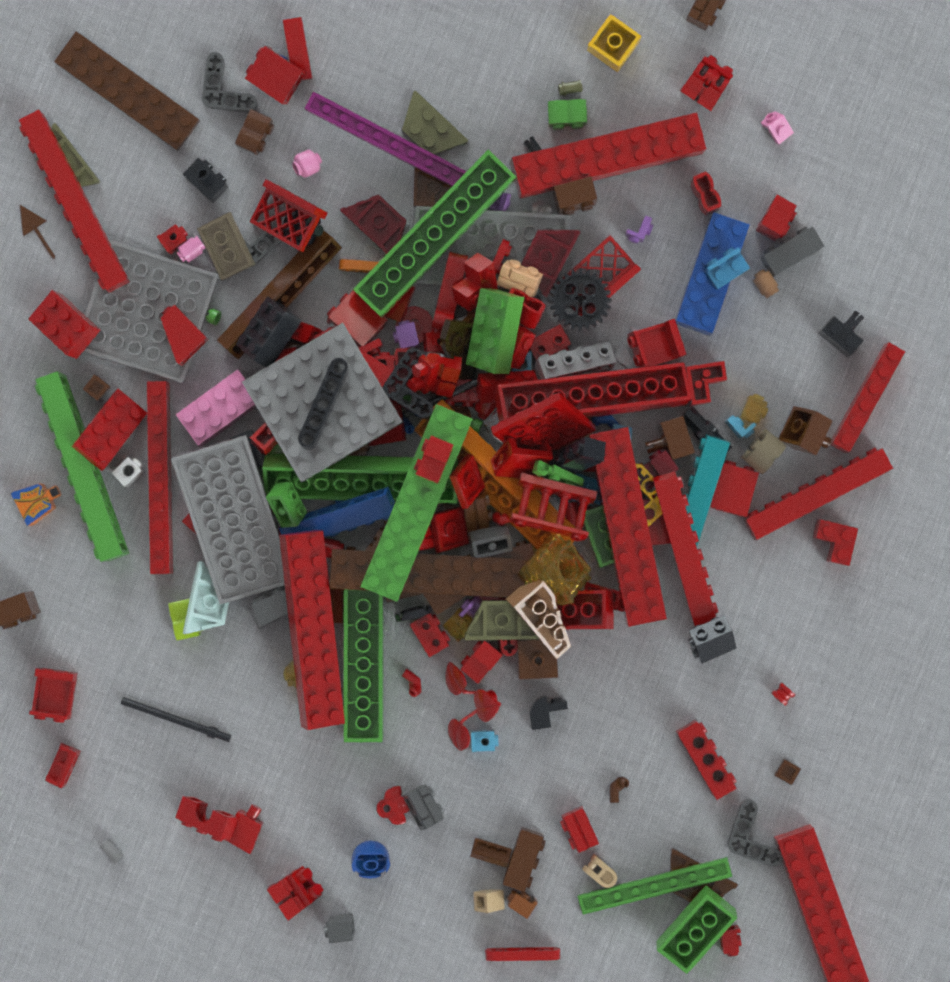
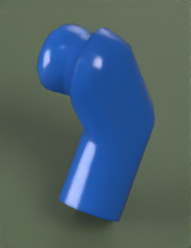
(608, 419)
(409, 428)

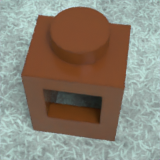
(521, 903)

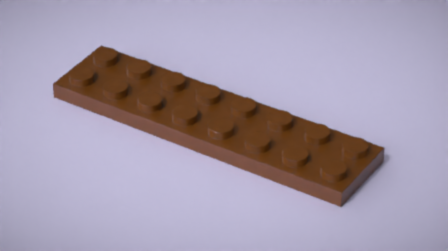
(126, 91)

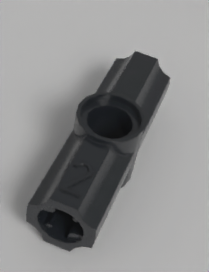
(700, 426)

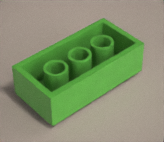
(494, 331)
(696, 929)

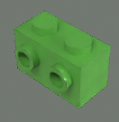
(286, 504)

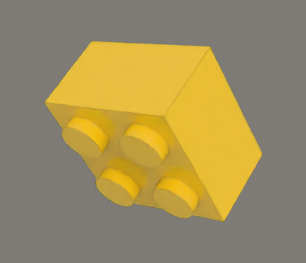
(614, 43)

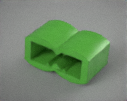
(567, 113)

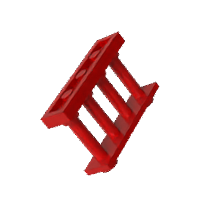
(566, 493)

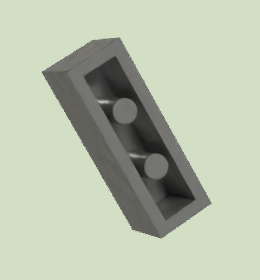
(792, 250)

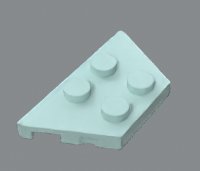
(204, 607)

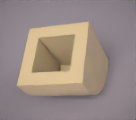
(489, 900)

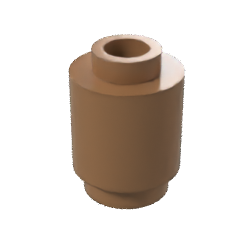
(765, 283)

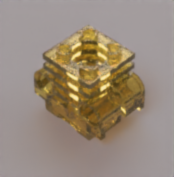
(559, 567)

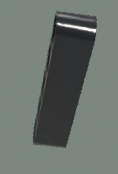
(323, 394)

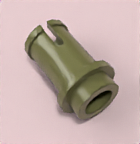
(570, 87)

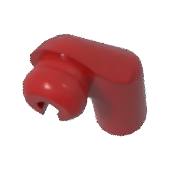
(500, 519)

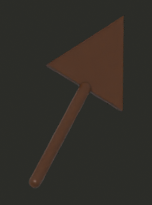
(30, 222)

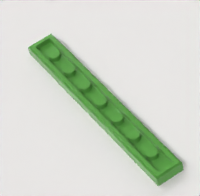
(655, 885)

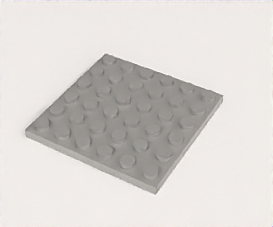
(133, 313)
(288, 390)

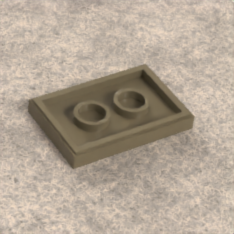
(226, 246)

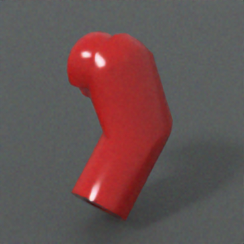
(414, 683)

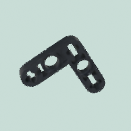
(402, 390)

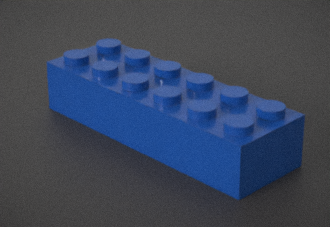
(701, 300)

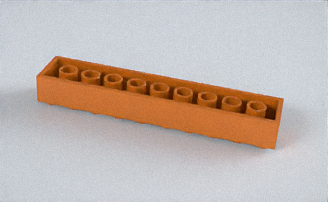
(502, 491)

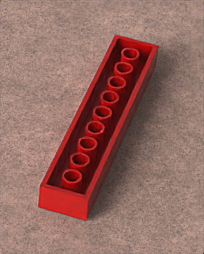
(608, 154)
(602, 392)
(628, 530)
(312, 629)
(820, 906)

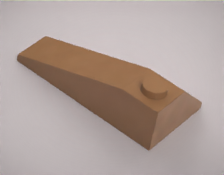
(539, 610)

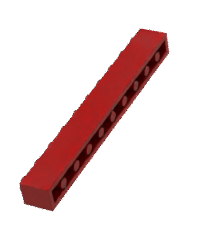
(72, 197)
(159, 477)

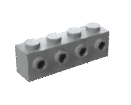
(579, 361)

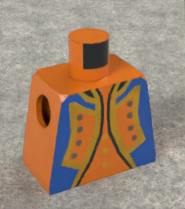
(35, 502)

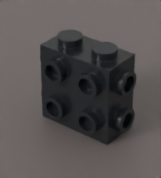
(711, 639)

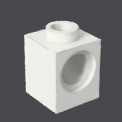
(120, 473)

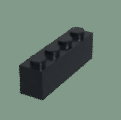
(579, 455)

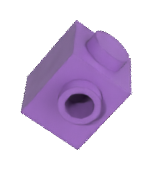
(406, 335)

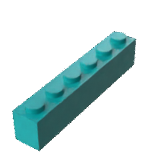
(705, 479)

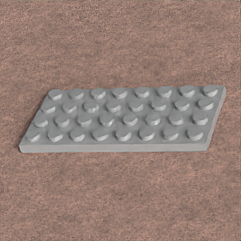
(487, 234)
(231, 518)

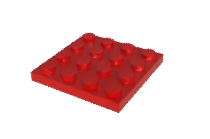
(548, 421)

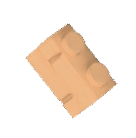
(519, 277)

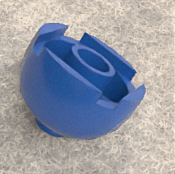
(370, 859)

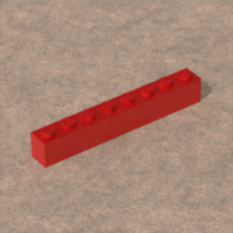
(818, 494)
(684, 547)

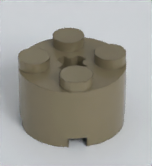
(763, 451)

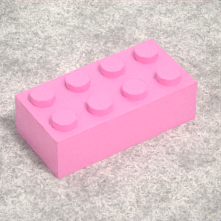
(217, 409)

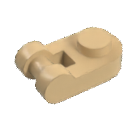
(605, 877)

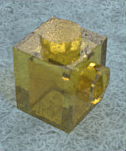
(754, 409)

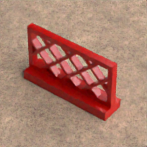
(297, 203)
(617, 280)

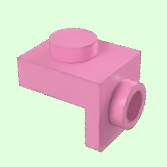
(777, 126)

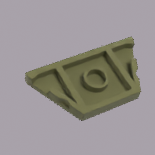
(429, 128)
(79, 166)
(497, 622)

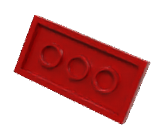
(109, 429)

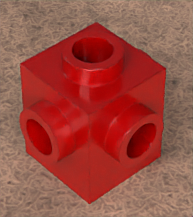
(430, 341)

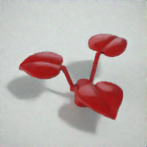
(484, 701)

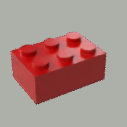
(64, 324)
(589, 610)

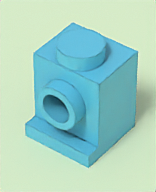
(477, 736)

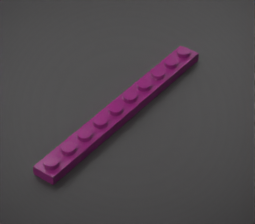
(383, 139)

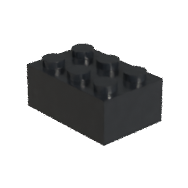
(268, 332)

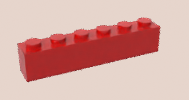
(867, 397)

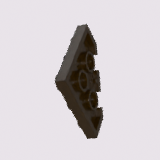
(456, 341)

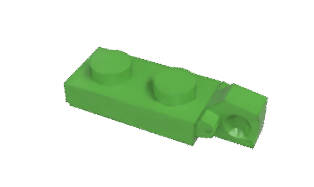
(556, 473)

